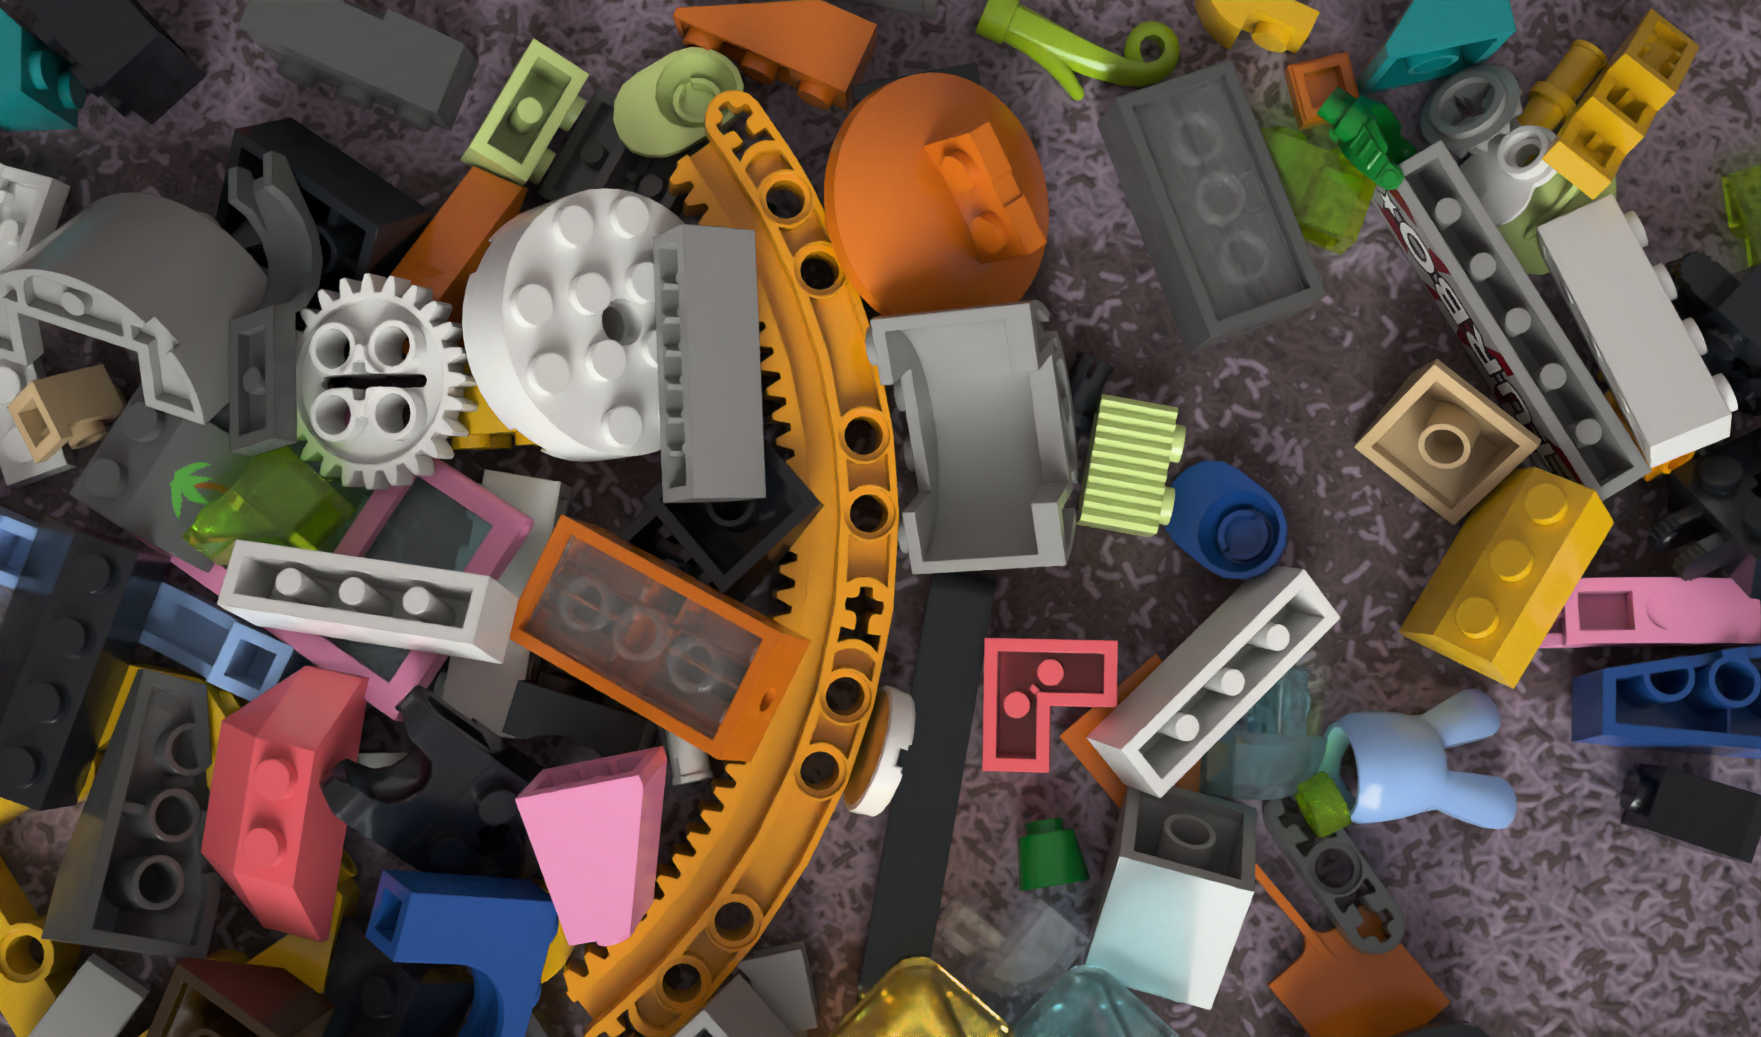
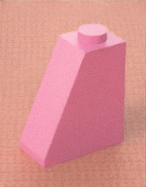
(598, 840)

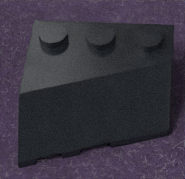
(358, 215)

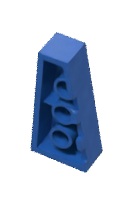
(1674, 704)

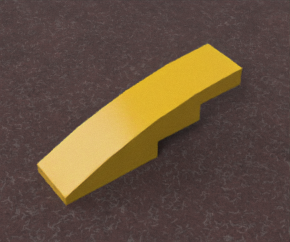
(1621, 104)

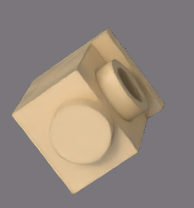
(66, 409)

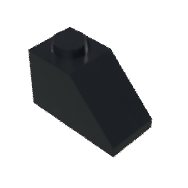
(1693, 812)

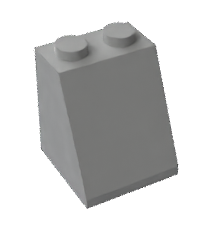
(1174, 893)

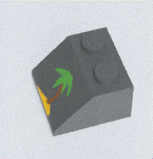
(159, 475)

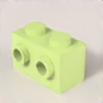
(526, 116)

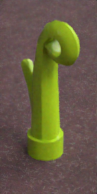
(1063, 51)

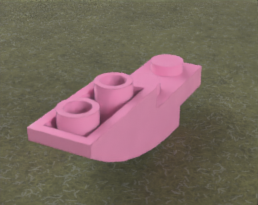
(1656, 614)

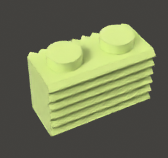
(1129, 466)

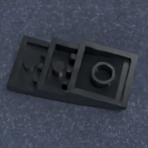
(728, 541)

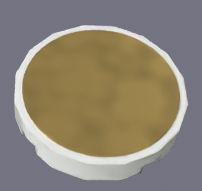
(875, 769)

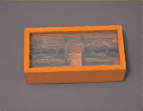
(657, 639)

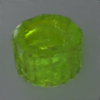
(1322, 805)

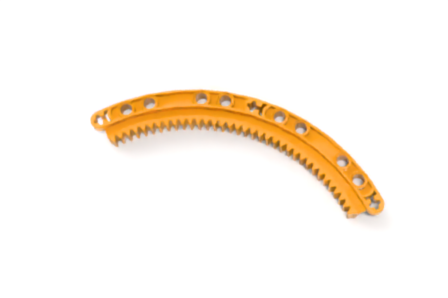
(767, 814)

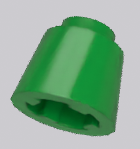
(1049, 855)

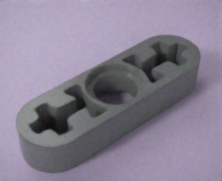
(1360, 871)

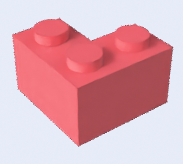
(1023, 683)

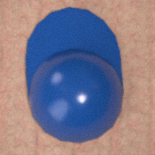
(1227, 521)

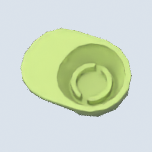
(666, 103)

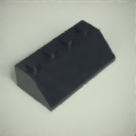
(67, 656)

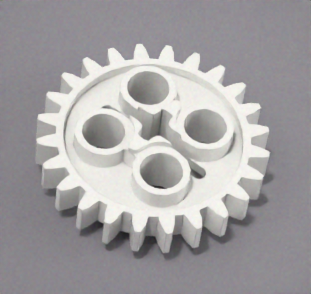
(376, 321)

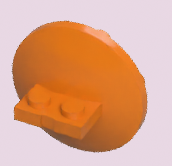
(935, 197)

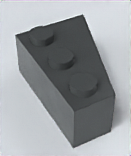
(365, 56)

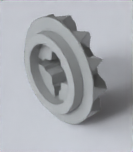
(1471, 88)

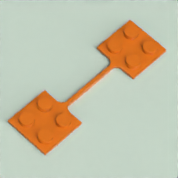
(1330, 984)

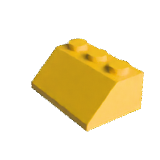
(1509, 573)

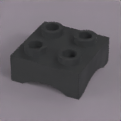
(563, 707)

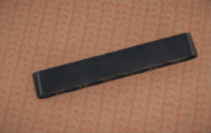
(932, 771)

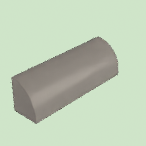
(708, 364)

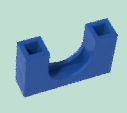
(472, 921)

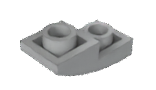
(93, 1003)

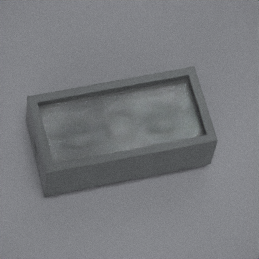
(1210, 206)

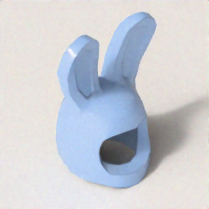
(1406, 767)

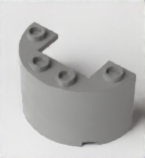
(143, 280)
(984, 435)

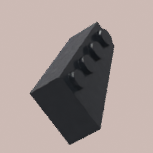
(391, 997)

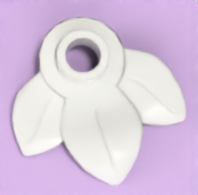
(1500, 173)

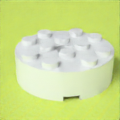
(568, 325)

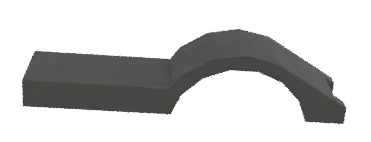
(265, 340)

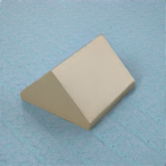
(1445, 441)

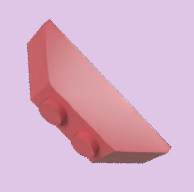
(266, 811)

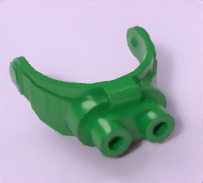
(1368, 136)

